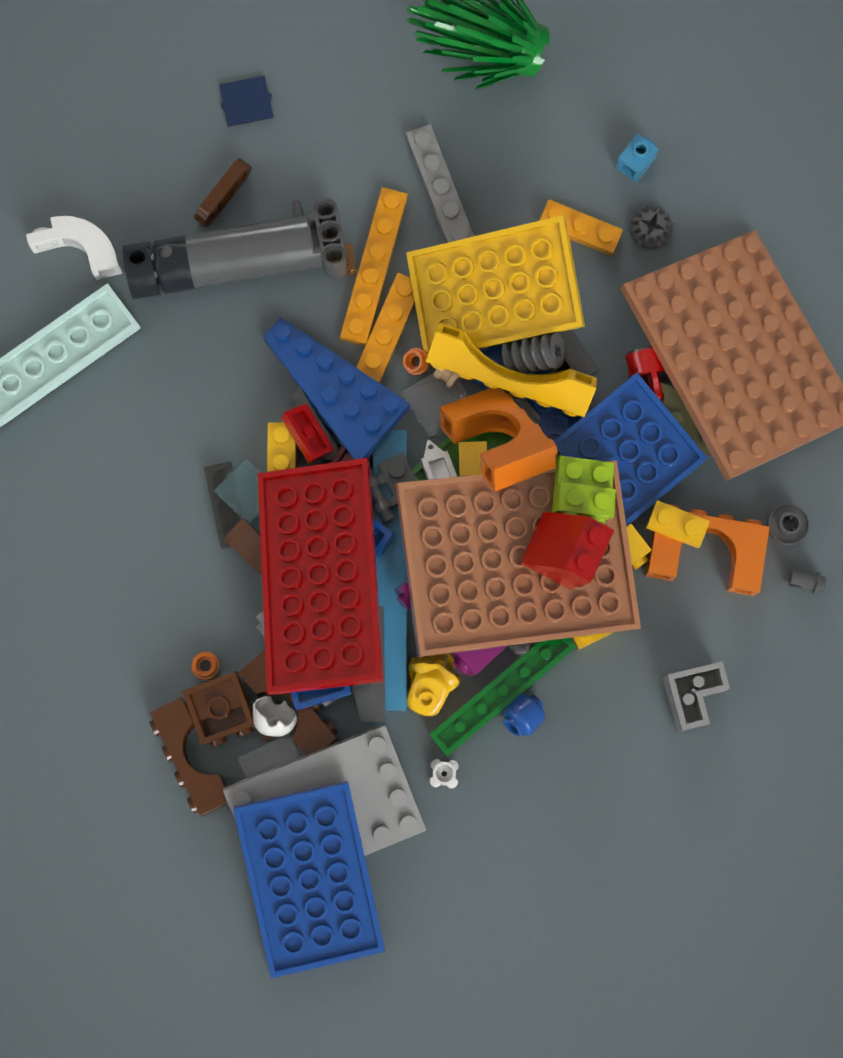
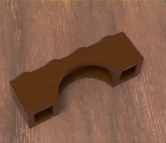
(174, 726)
(311, 730)

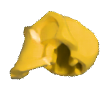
(430, 683)

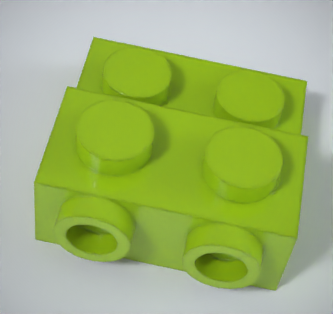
(584, 488)

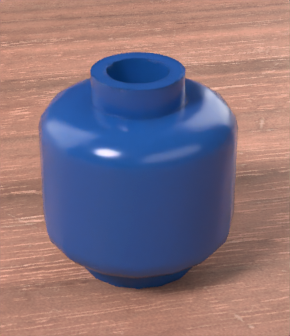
(524, 715)

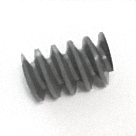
(534, 353)

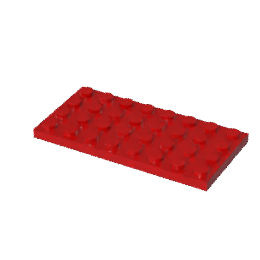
(319, 577)

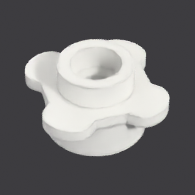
(437, 778)

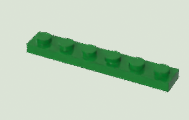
(500, 693)

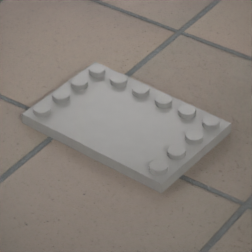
(375, 778)

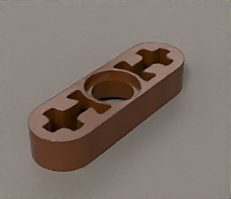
(222, 192)

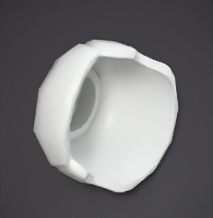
(273, 718)

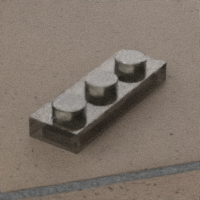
(224, 516)

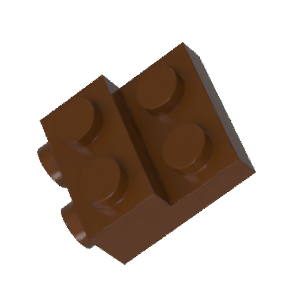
(220, 709)

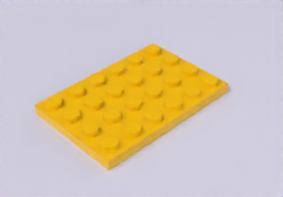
(498, 284)

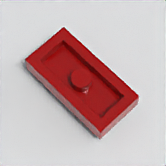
(307, 433)

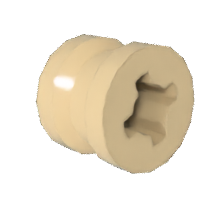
(450, 377)

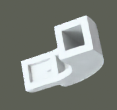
(82, 235)

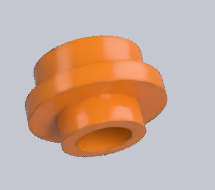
(409, 361)
(199, 659)

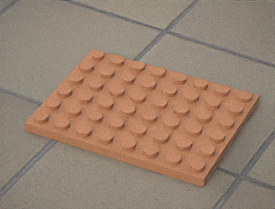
(738, 353)
(468, 576)

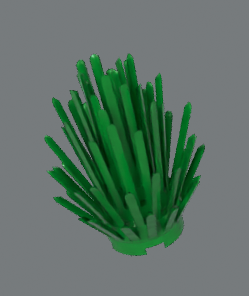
(489, 33)

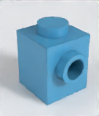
(637, 157)

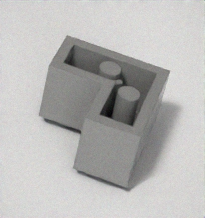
(686, 693)

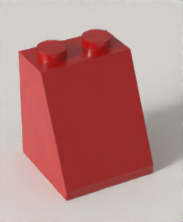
(567, 548)

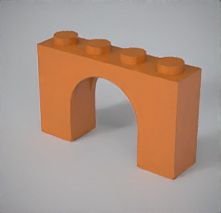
(496, 411)
(745, 542)

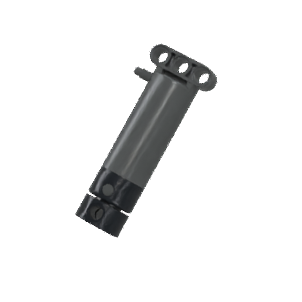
(239, 253)

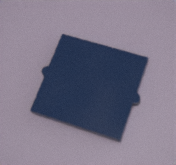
(246, 101)

